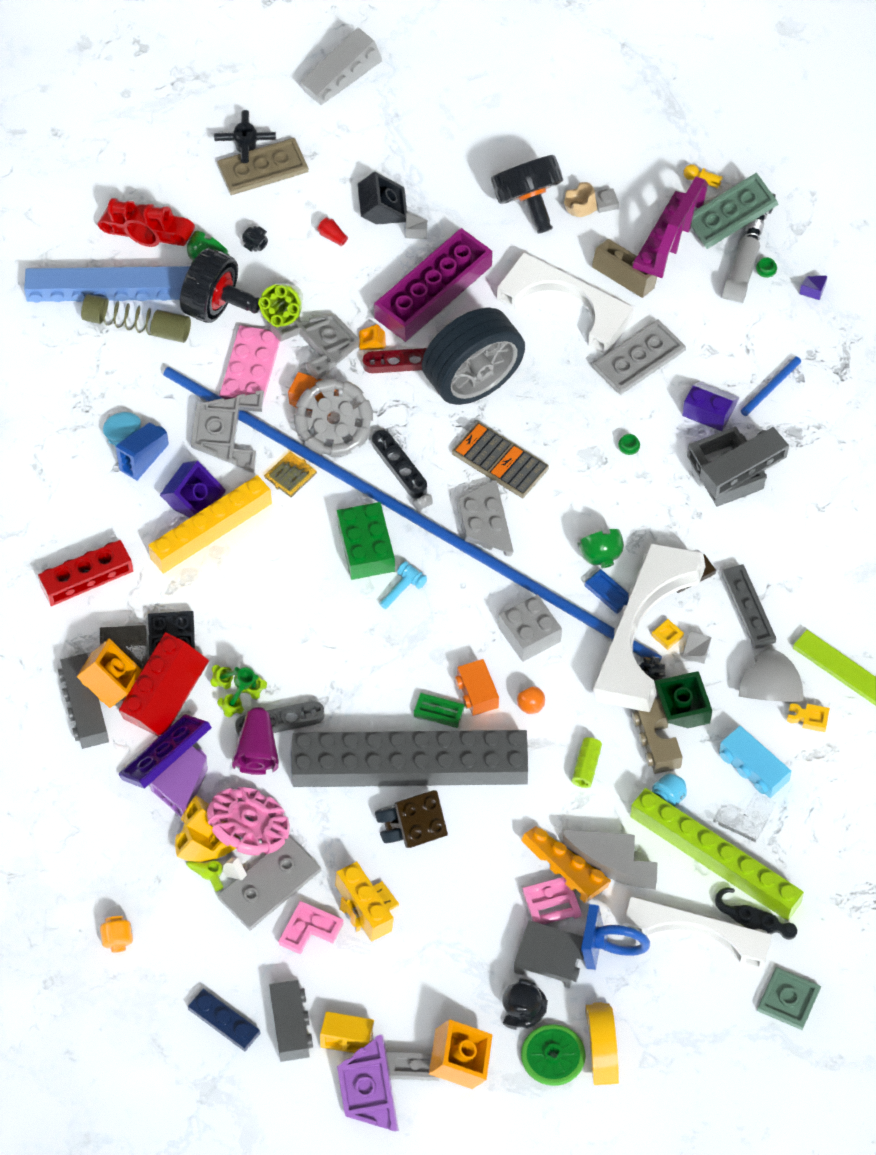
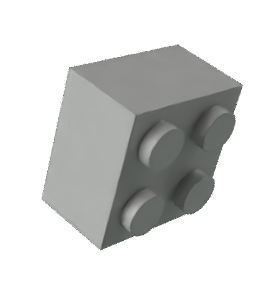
(530, 628)

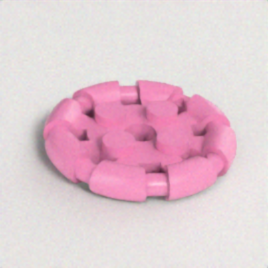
(268, 823)

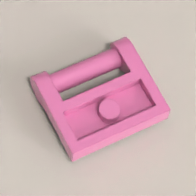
(549, 895)

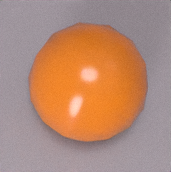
(531, 700)

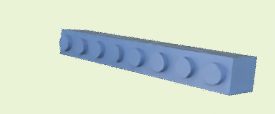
(107, 282)

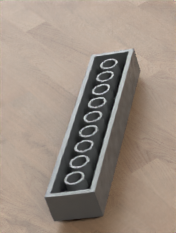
(409, 758)

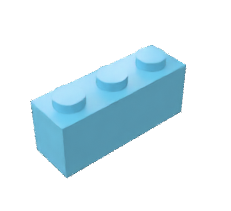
(754, 762)

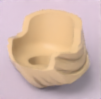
(580, 201)

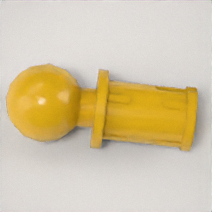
(692, 171)

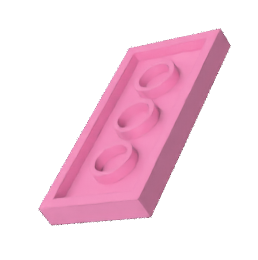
(250, 362)

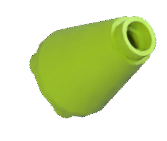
(281, 304)

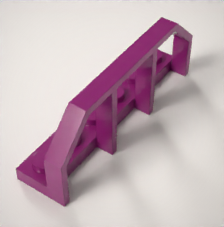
(669, 227)

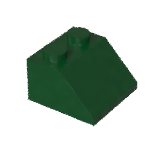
(684, 700)

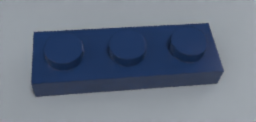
(224, 1020)

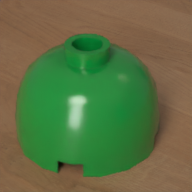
(198, 243)
(602, 548)

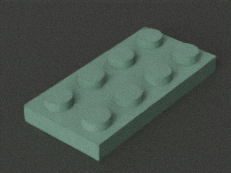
(732, 210)

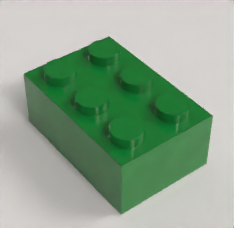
(365, 540)

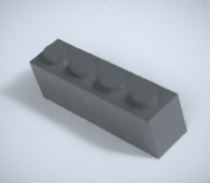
(744, 462)
(85, 705)

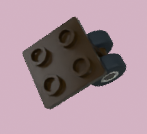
(413, 820)

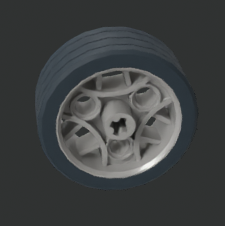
(473, 356)

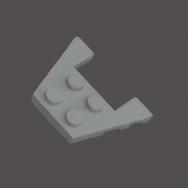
(326, 335)
(217, 428)

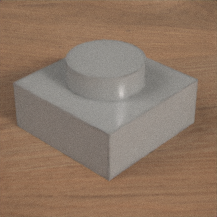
(606, 200)

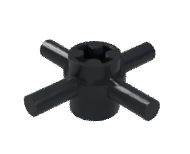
(245, 136)

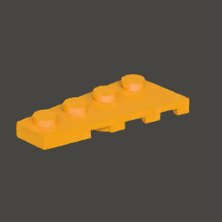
(562, 861)

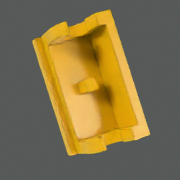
(345, 1032)

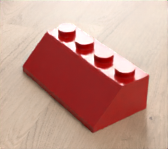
(163, 685)

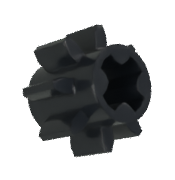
(255, 239)
(653, 668)

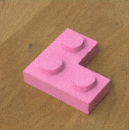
(308, 921)

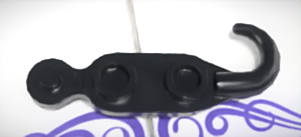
(754, 918)

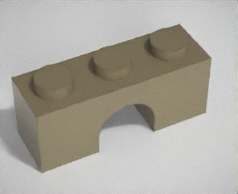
(661, 753)

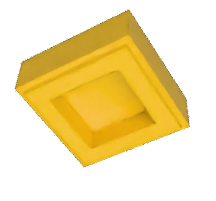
(667, 634)

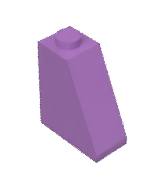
(181, 780)

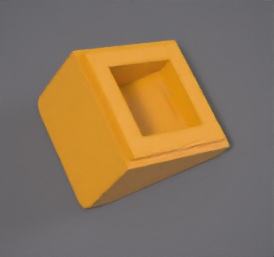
(372, 338)

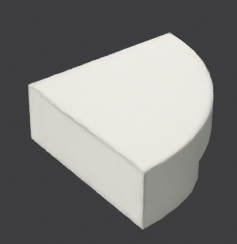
(234, 869)

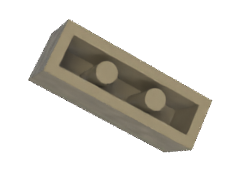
(617, 265)

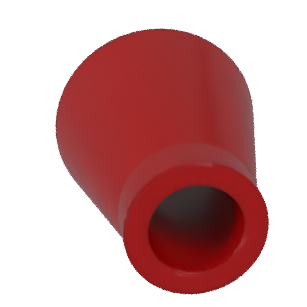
(330, 230)

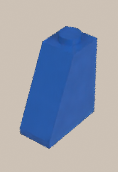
(141, 449)

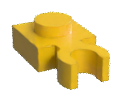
(813, 717)

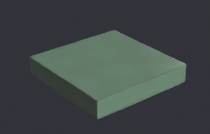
(789, 998)

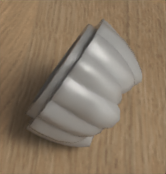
(423, 502)

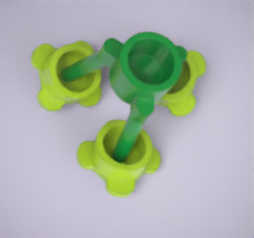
(244, 680)

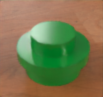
(766, 267)
(629, 444)

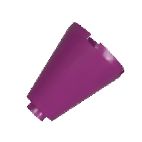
(256, 744)

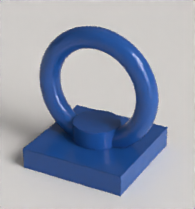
(597, 934)

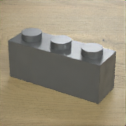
(290, 1020)

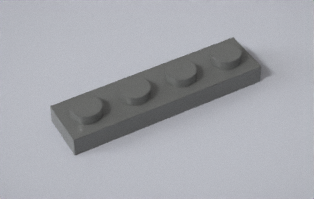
(749, 606)

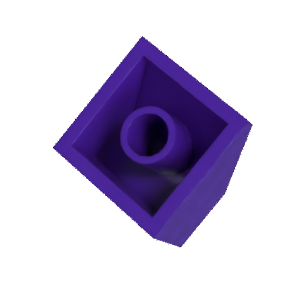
(709, 405)
(192, 489)

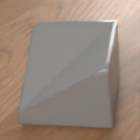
(416, 227)
(697, 647)

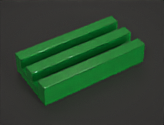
(436, 713)

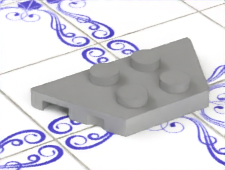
(484, 519)

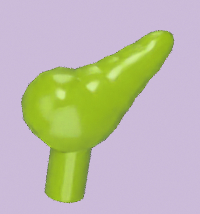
(209, 871)

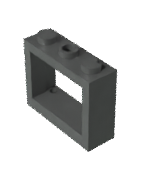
(713, 443)

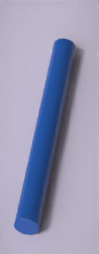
(756, 400)

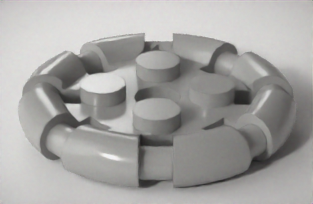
(333, 404)

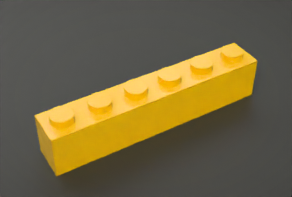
(210, 524)

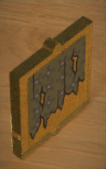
(290, 474)

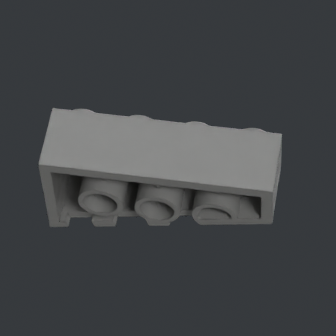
(342, 67)

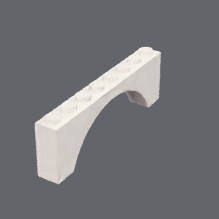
(662, 573)

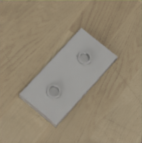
(639, 356)
(269, 884)

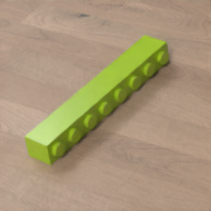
(716, 854)

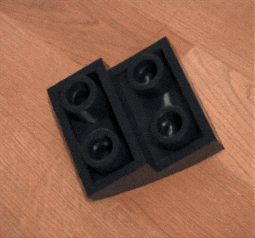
(174, 623)

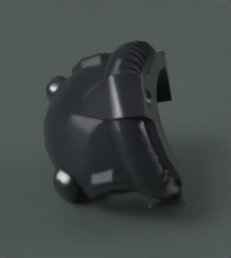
(524, 1003)

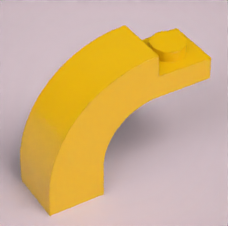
(602, 1043)

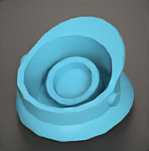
(121, 426)

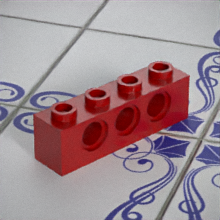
(79, 582)

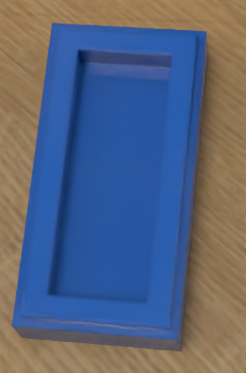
(608, 591)

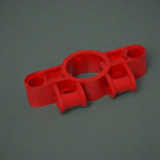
(145, 223)

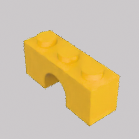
(372, 911)

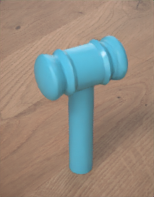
(409, 576)

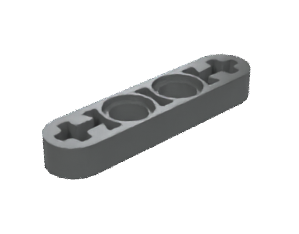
(282, 724)

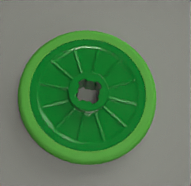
(544, 1067)

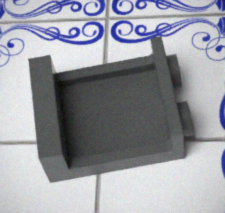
(549, 953)

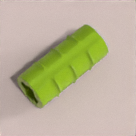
(587, 762)

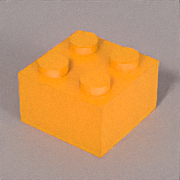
(109, 673)
(460, 1054)

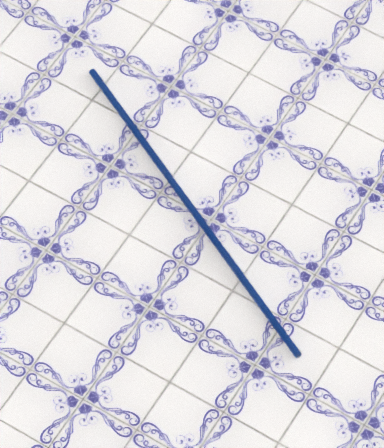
(411, 515)

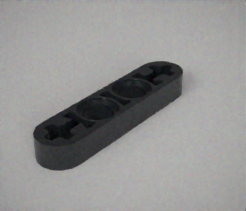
(399, 464)

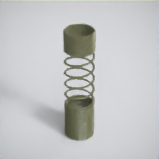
(163, 323)

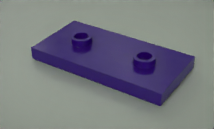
(164, 751)

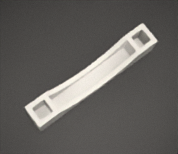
(746, 945)

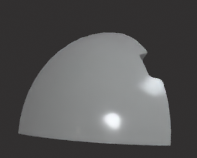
(772, 679)

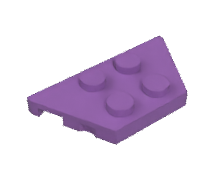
(368, 1086)

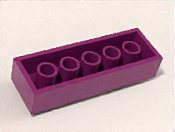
(433, 284)

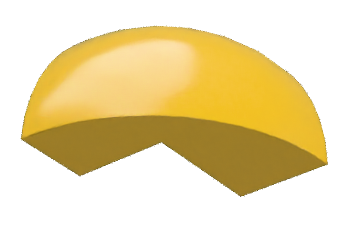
(196, 839)

